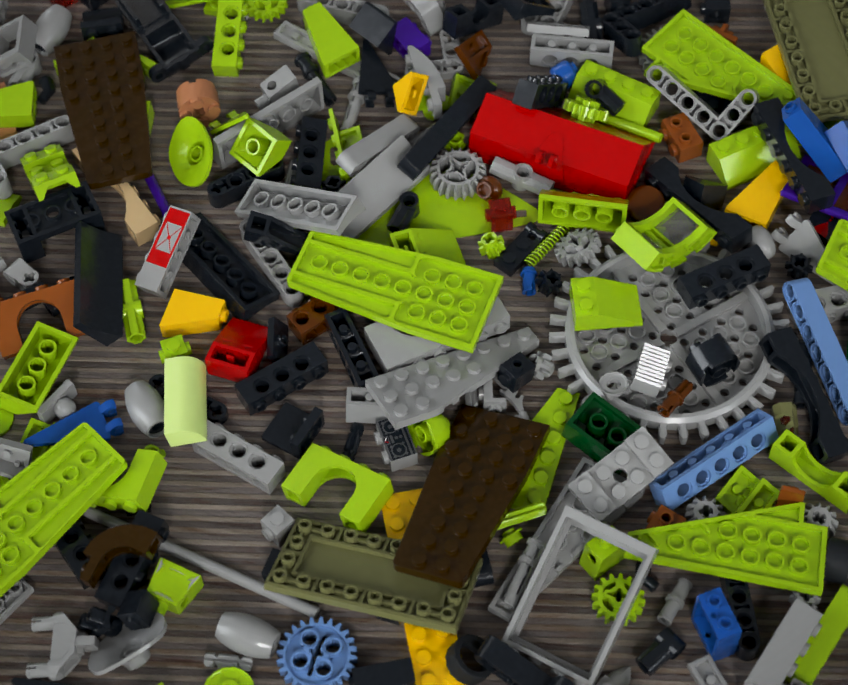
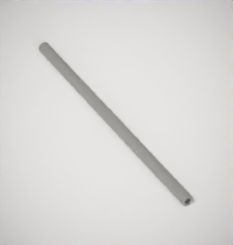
(214, 567)

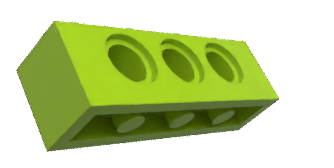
(229, 64)

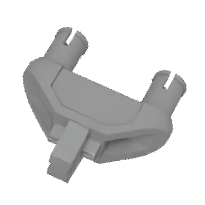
(66, 647)

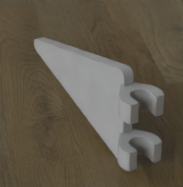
(801, 240)

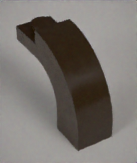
(114, 542)

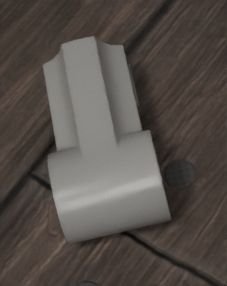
(27, 73)

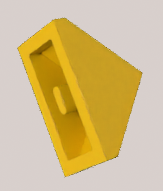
(409, 92)

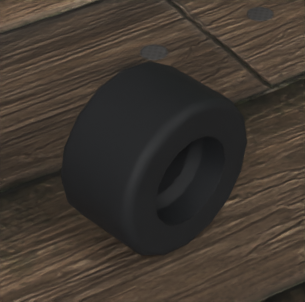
(836, 561)

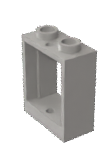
(25, 34)

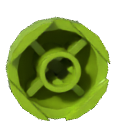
(430, 434)

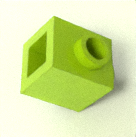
(174, 347)

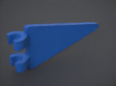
(92, 414)

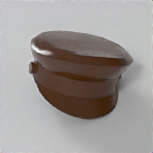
(644, 202)

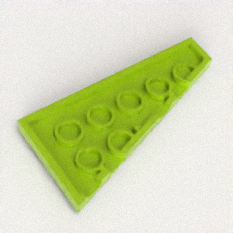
(555, 413)

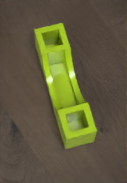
(794, 457)

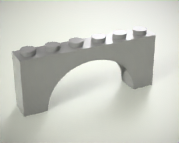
(398, 350)

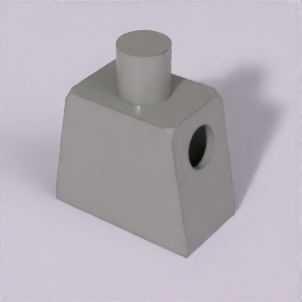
(276, 87)

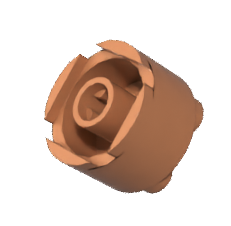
(198, 100)

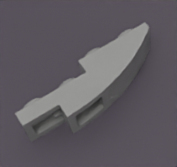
(435, 87)

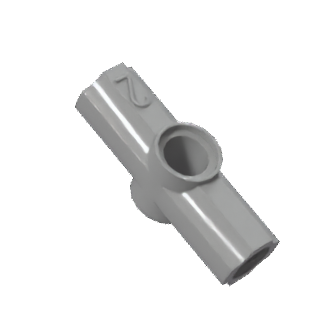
(520, 176)

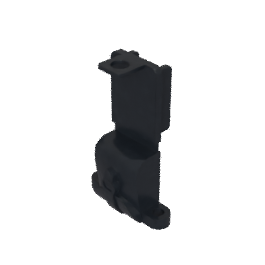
(163, 37)

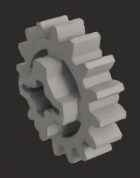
(578, 247)

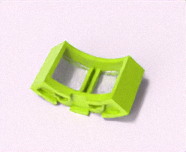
(664, 236)

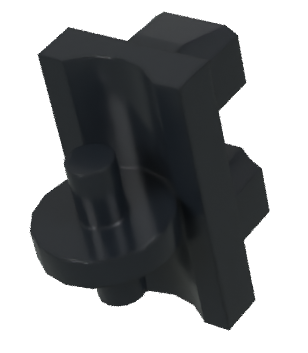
(100, 622)

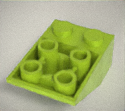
(428, 241)

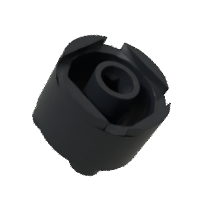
(711, 360)

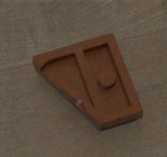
(474, 53)

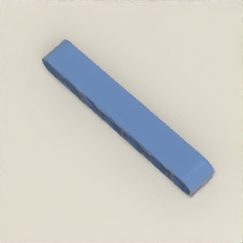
(820, 342)

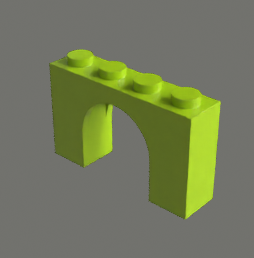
(321, 465)
(137, 486)

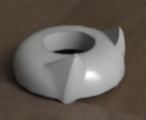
(613, 377)

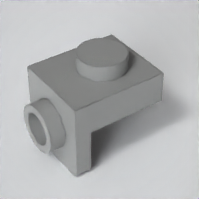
(489, 403)

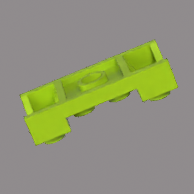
(48, 170)

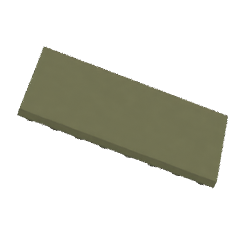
(814, 52)
(359, 575)

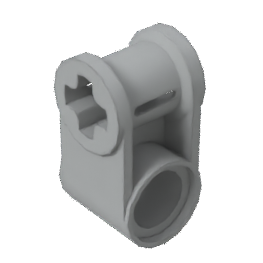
(21, 274)

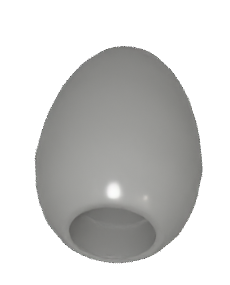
(764, 240)

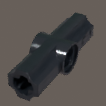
(590, 17)

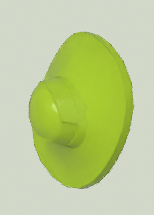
(191, 152)

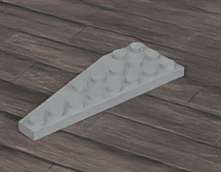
(431, 385)

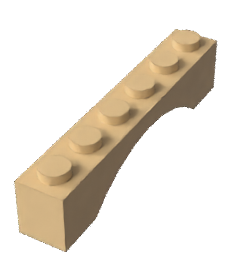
(139, 220)

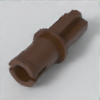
(675, 398)

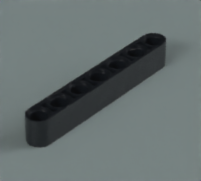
(445, 128)

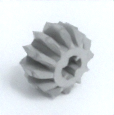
(699, 508)
(822, 517)

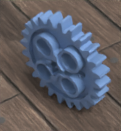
(296, 650)

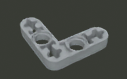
(448, 61)

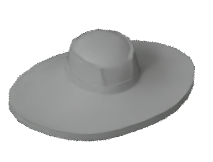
(127, 648)

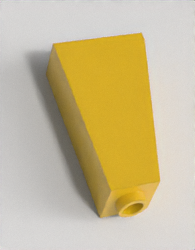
(760, 198)

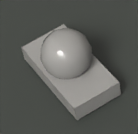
(59, 403)

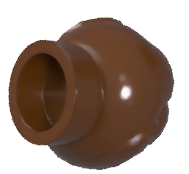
(489, 188)

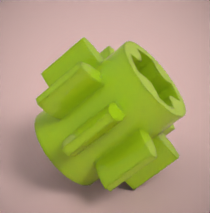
(491, 245)

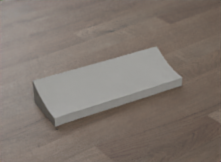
(281, 115)
(380, 186)
(301, 206)

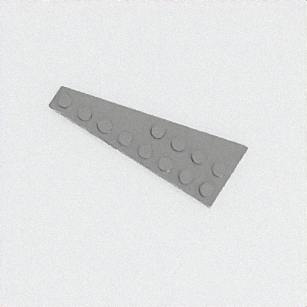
(574, 541)

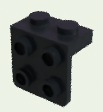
(102, 23)

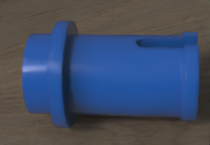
(528, 280)

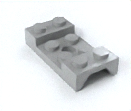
(640, 460)

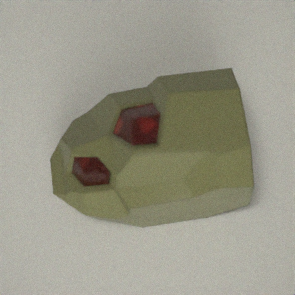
(785, 417)

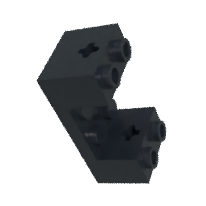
(32, 225)

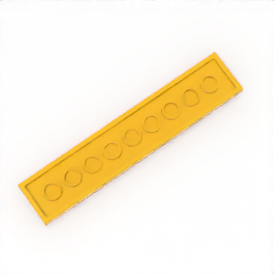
(425, 645)

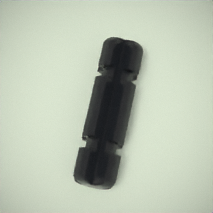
(353, 440)

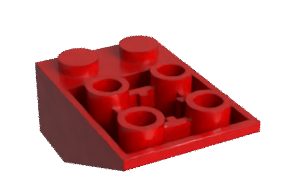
(237, 350)

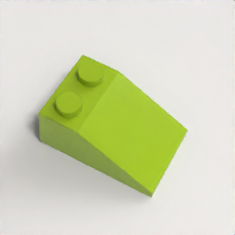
(604, 304)

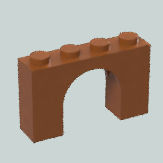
(11, 310)

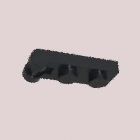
(515, 254)

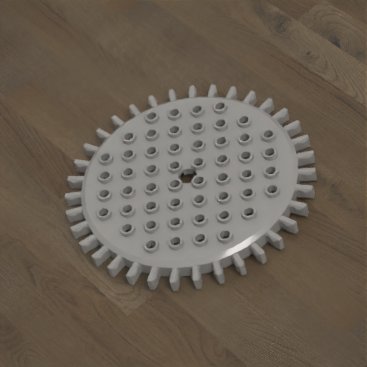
(637, 406)

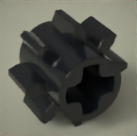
(333, 183)
(798, 266)
(549, 282)

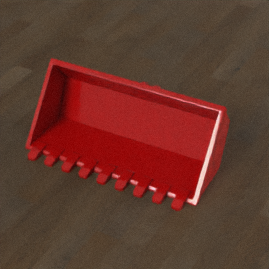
(560, 147)

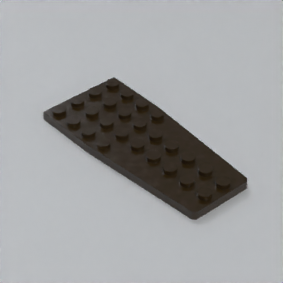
(107, 108)
(468, 494)

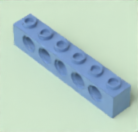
(714, 459)

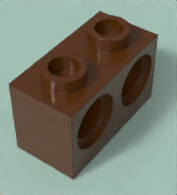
(314, 321)

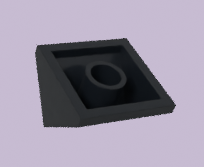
(375, 27)

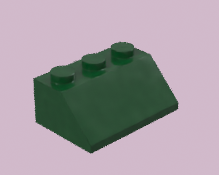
(598, 428)

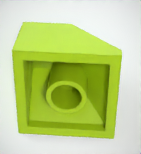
(259, 146)

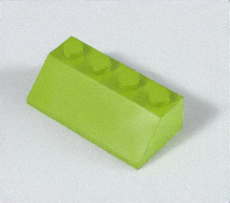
(640, 98)
(744, 156)
(581, 210)
(35, 369)

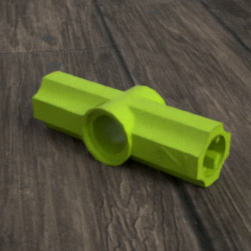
(132, 313)

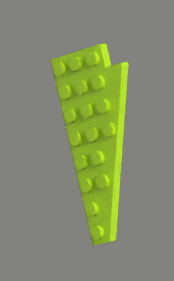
(711, 62)
(750, 546)

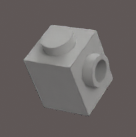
(277, 525)

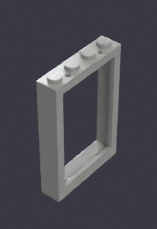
(538, 655)

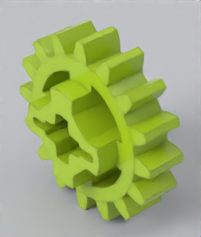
(266, 9)
(585, 109)
(607, 598)

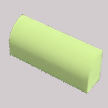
(185, 400)

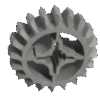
(455, 180)

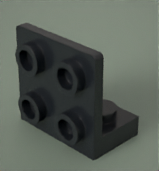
(294, 429)

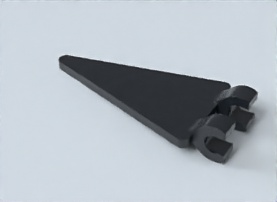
(374, 78)

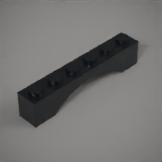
(812, 188)
(731, 228)
(274, 233)
(826, 436)

